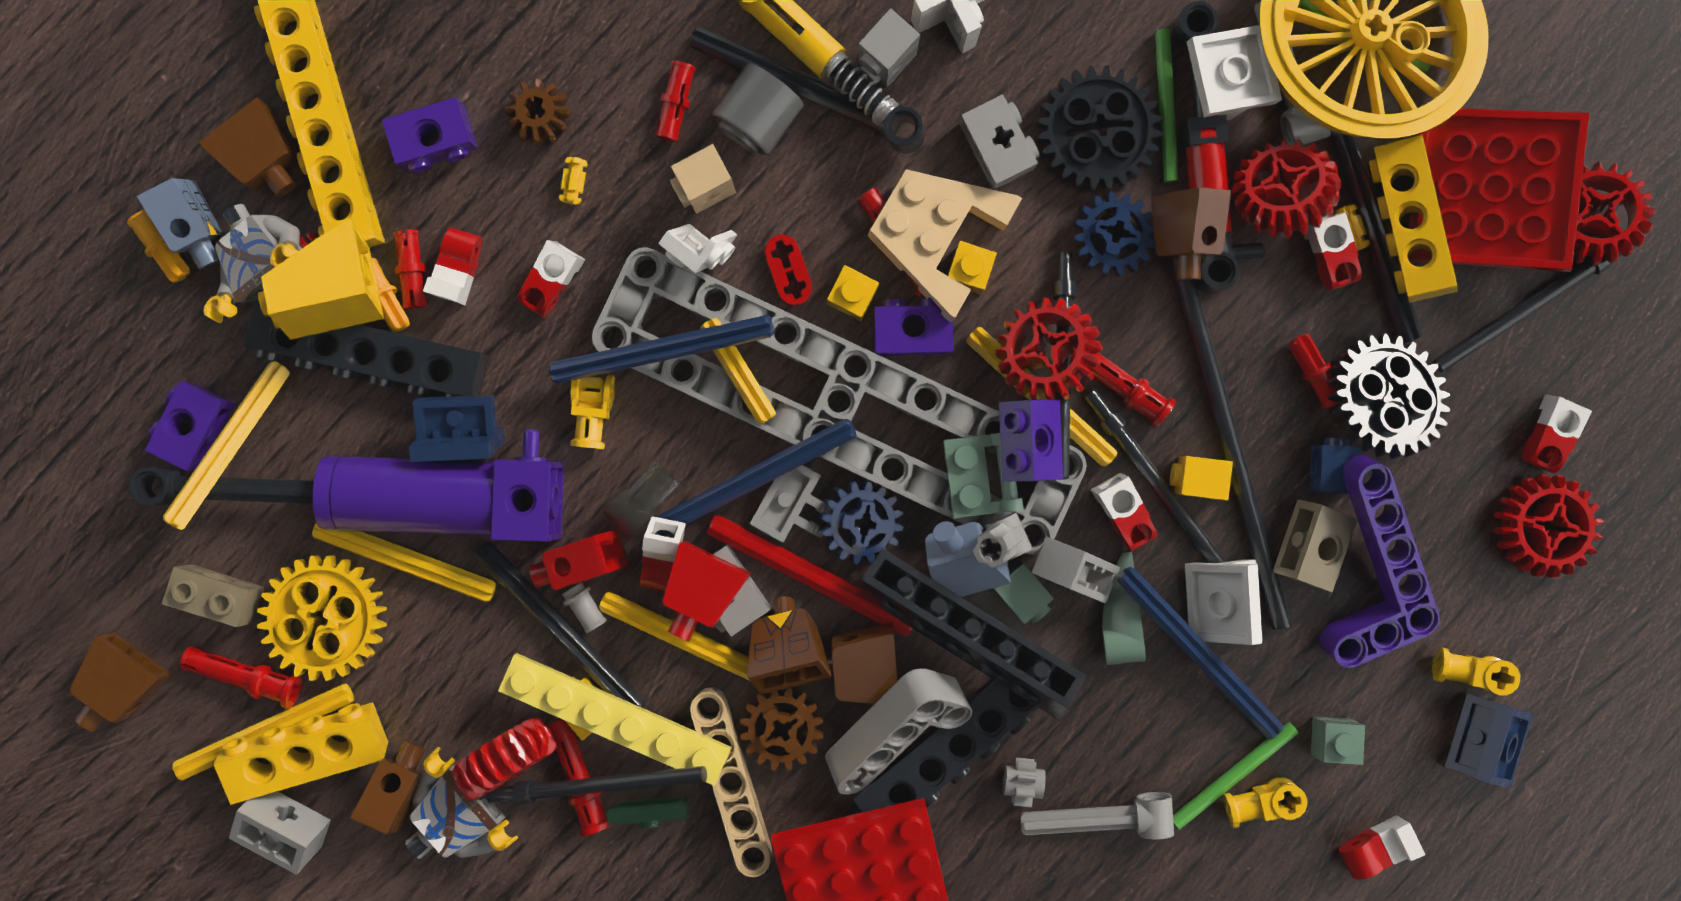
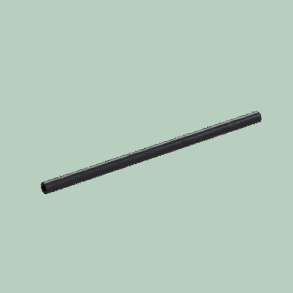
(1232, 450)

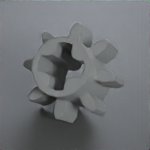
(1024, 782)

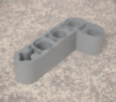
(893, 724)

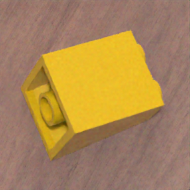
(323, 285)

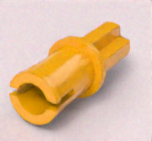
(170, 263)
(391, 308)

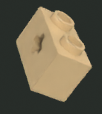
(702, 180)

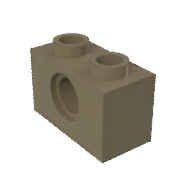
(1315, 545)
(213, 595)

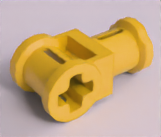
(591, 409)
(1476, 671)
(1265, 804)

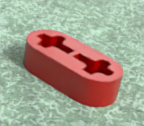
(797, 267)

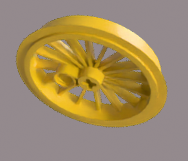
(1378, 47)

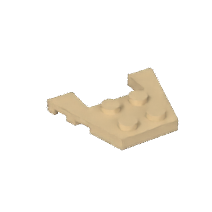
(922, 222)

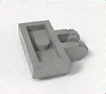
(785, 501)

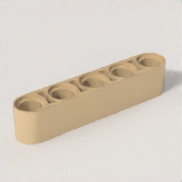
(737, 799)

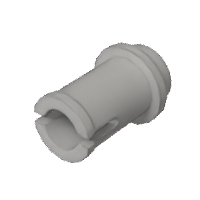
(584, 607)

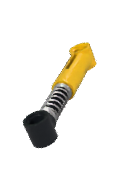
(828, 60)

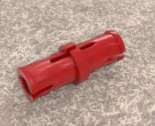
(674, 101)
(410, 269)

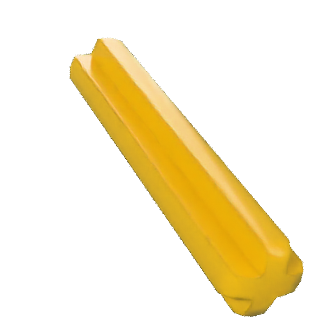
(743, 379)

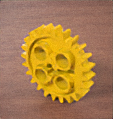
(291, 602)

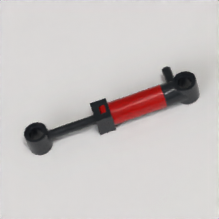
(1206, 160)

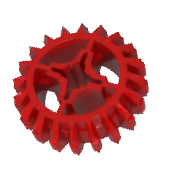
(1276, 182)
(1611, 238)
(1062, 344)
(1540, 558)
(503, 758)

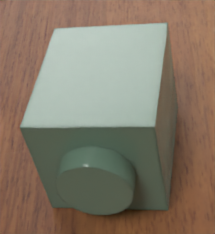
(1025, 595)
(1337, 740)

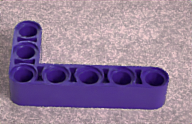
(1389, 568)

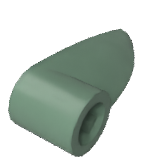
(1122, 623)

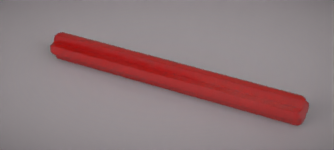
(800, 570)

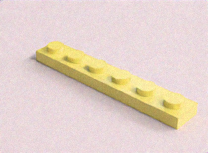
(612, 717)

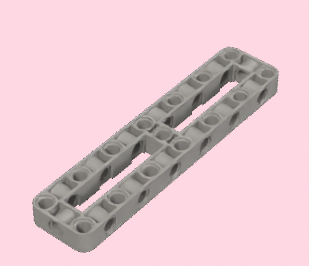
(828, 354)

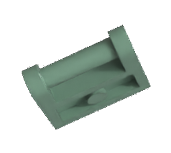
(970, 481)

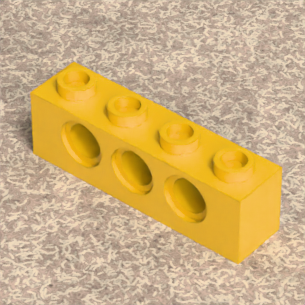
(1410, 159)
(247, 778)

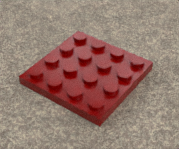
(1507, 186)
(863, 857)

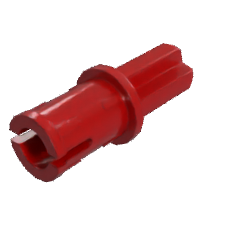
(1314, 368)

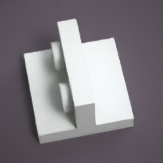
(961, 17)
(1232, 72)
(1224, 601)

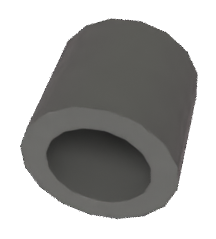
(757, 110)

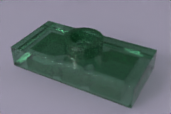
(648, 812)

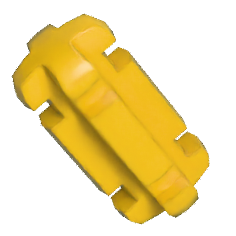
(573, 180)
(1356, 225)

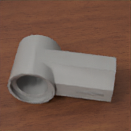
(1002, 541)

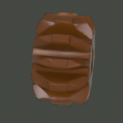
(535, 126)

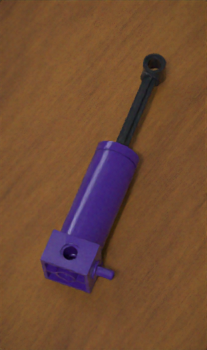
(403, 494)

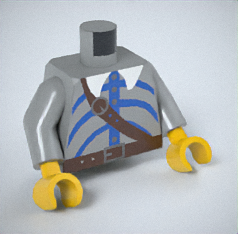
(245, 255)
(451, 821)

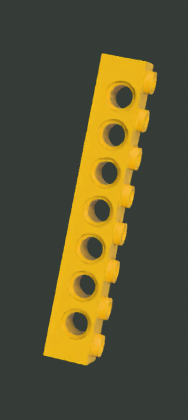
(328, 114)

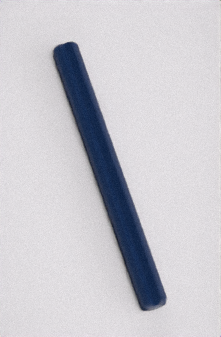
(662, 349)
(761, 474)
(1199, 652)

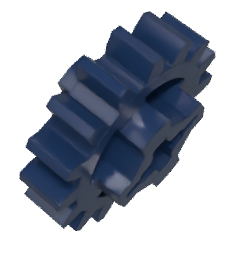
(1098, 230)
(861, 506)

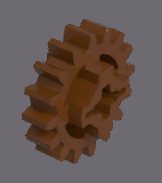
(790, 742)

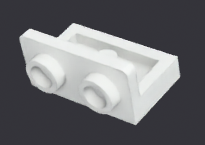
(691, 248)

